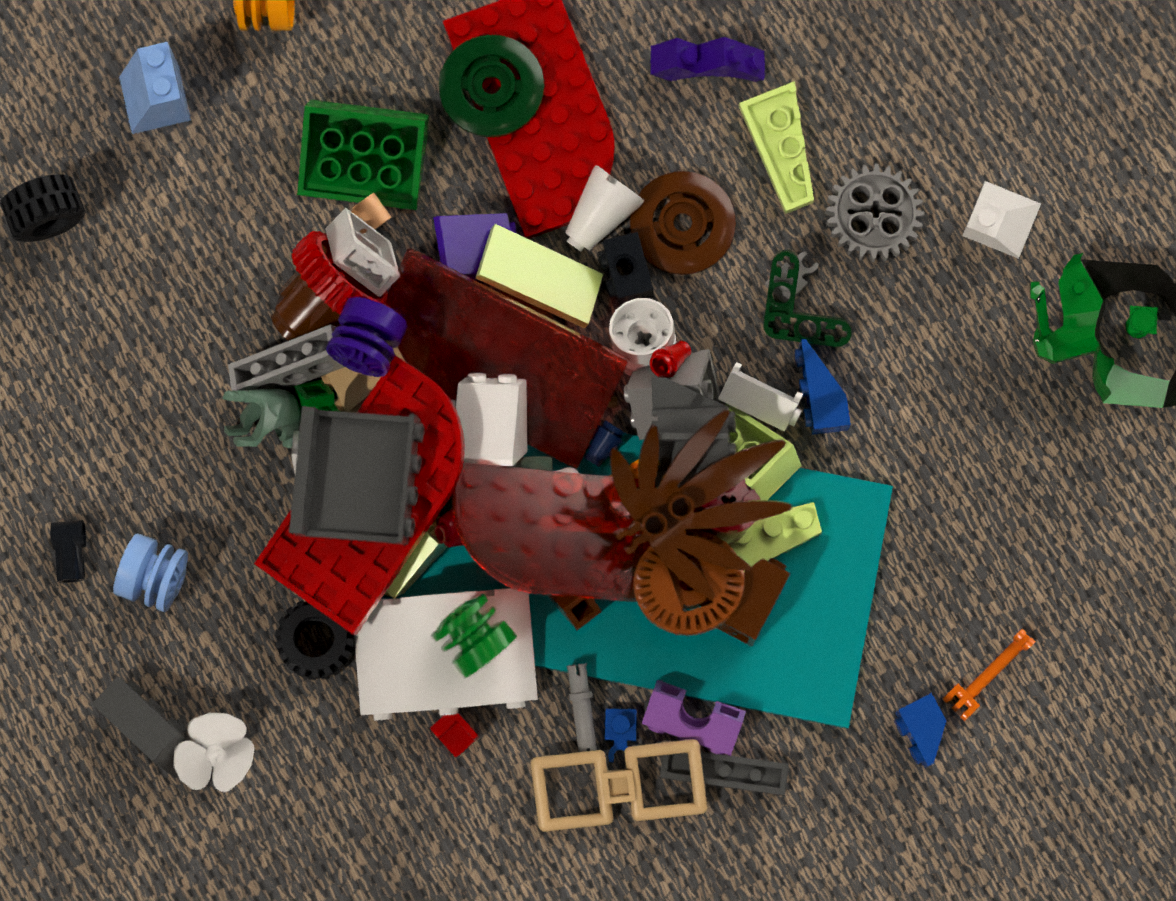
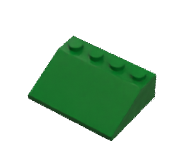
(362, 152)

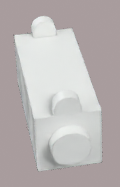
(760, 400)

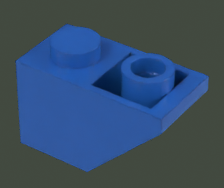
(924, 726)

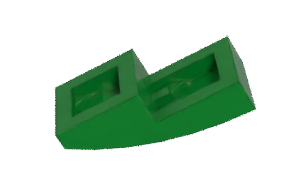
(315, 395)

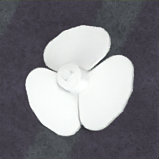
(222, 748)

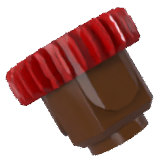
(316, 290)

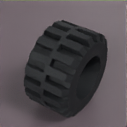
(42, 208)
(307, 666)

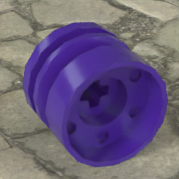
(366, 337)

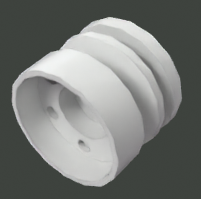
(639, 330)

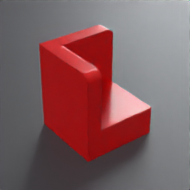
(454, 733)

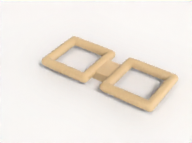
(619, 785)

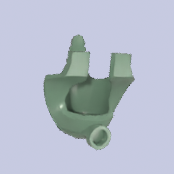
(273, 407)

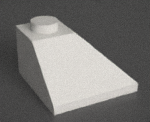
(1001, 219)

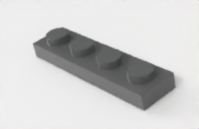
(729, 772)

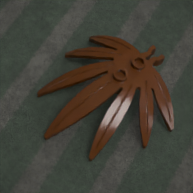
(669, 509)

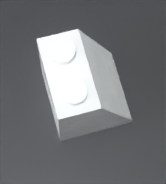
(493, 418)

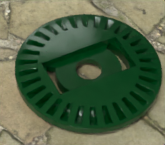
(504, 110)

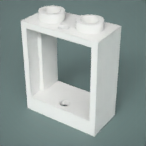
(362, 255)

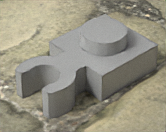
(783, 292)

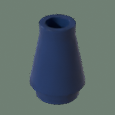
(605, 438)

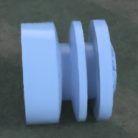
(144, 570)

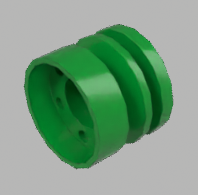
(473, 635)

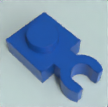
(620, 728)

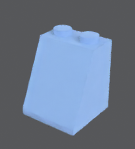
(153, 89)

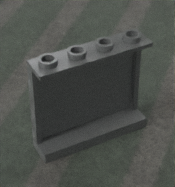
(356, 476)

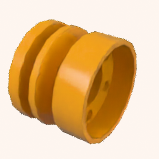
(279, 14)

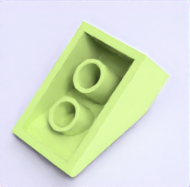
(777, 469)

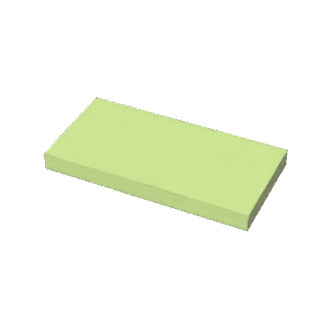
(539, 276)

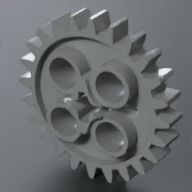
(874, 186)

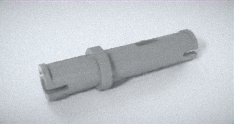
(582, 707)

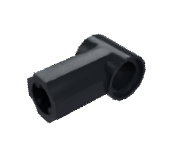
(68, 543)

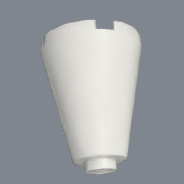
(600, 209)

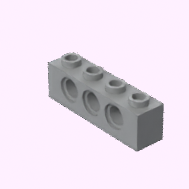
(286, 363)

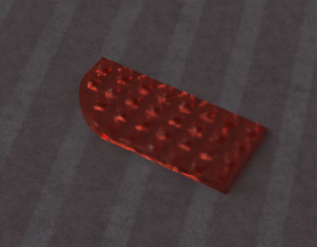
(470, 329)
(547, 531)

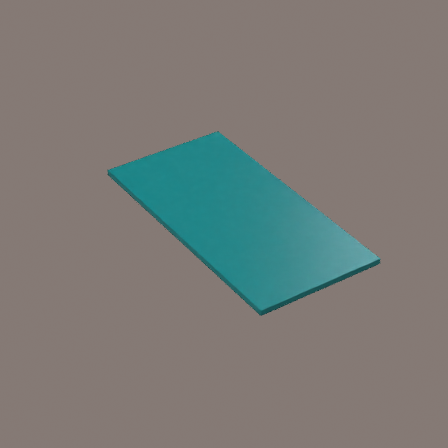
(803, 656)

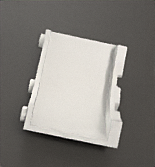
(408, 671)

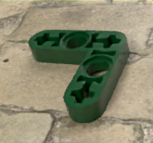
(785, 309)

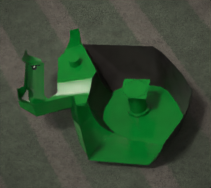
(1083, 297)

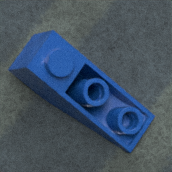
(825, 398)

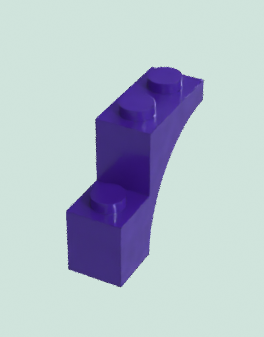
(719, 57)

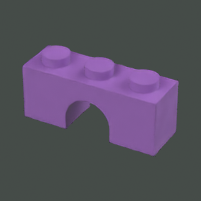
(667, 714)

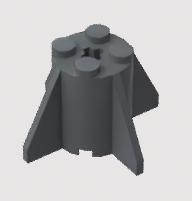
(681, 415)

